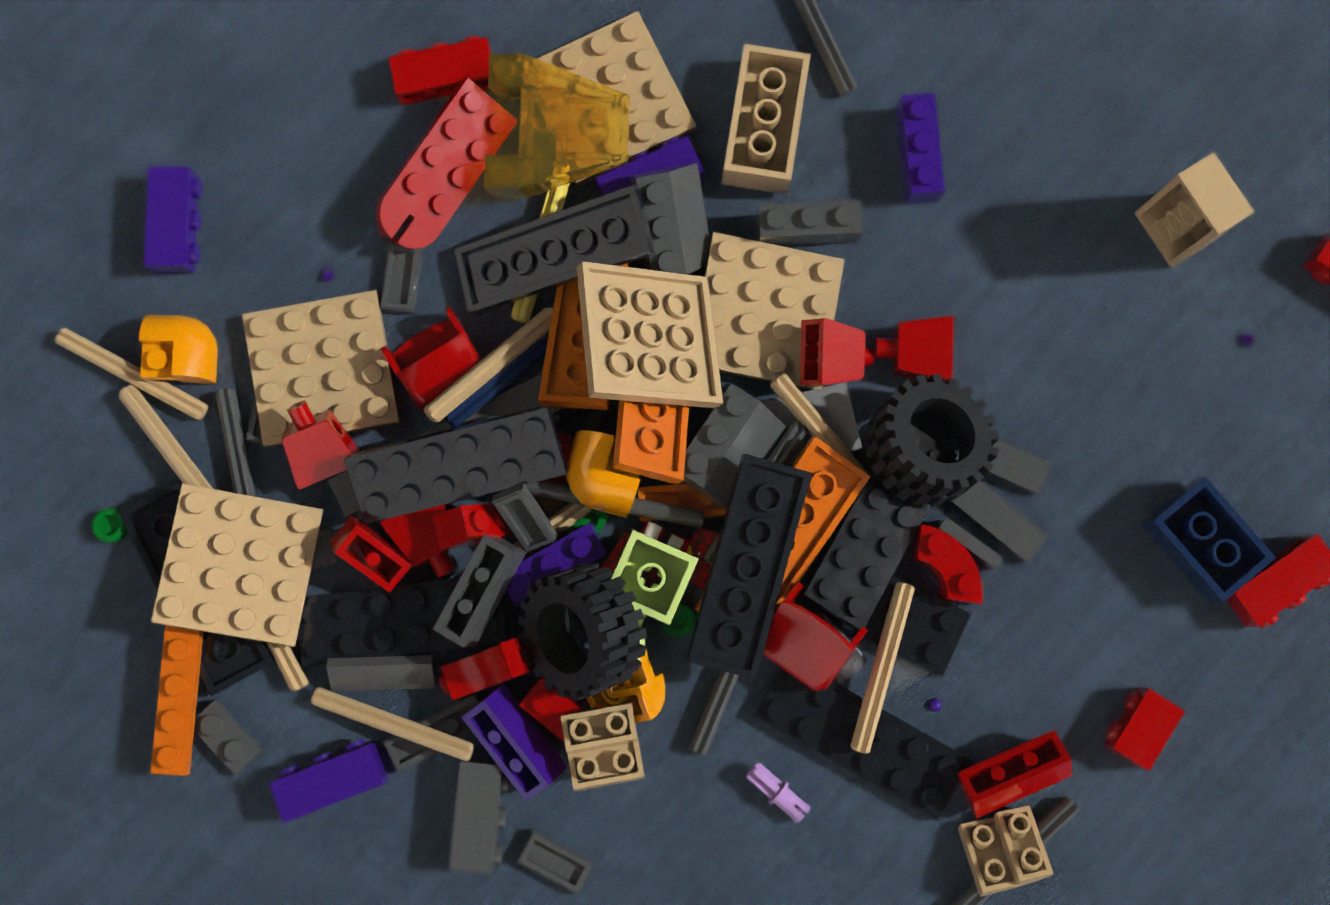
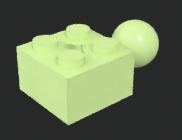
(673, 567)

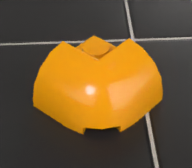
(177, 349)
(595, 479)
(642, 690)

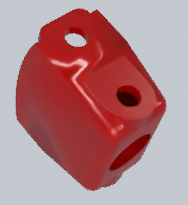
(433, 359)
(807, 644)

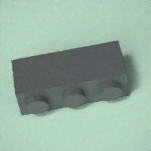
(810, 222)
(479, 590)
(478, 817)

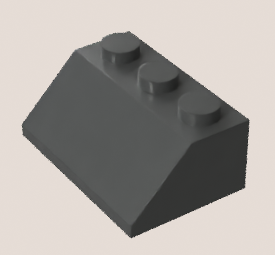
(675, 218)
(731, 430)

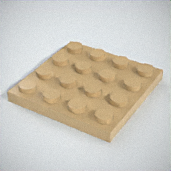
(629, 61)
(759, 303)
(648, 336)
(321, 356)
(237, 565)

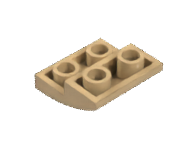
(602, 747)
(1005, 851)

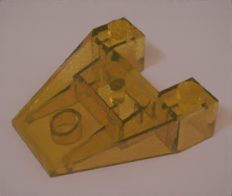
(565, 127)

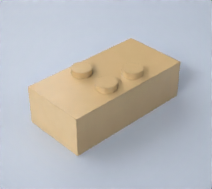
(766, 119)
(1193, 210)

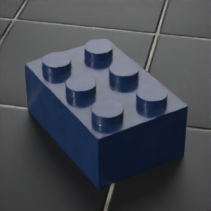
(1208, 540)

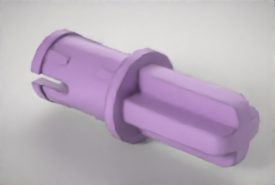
(777, 792)

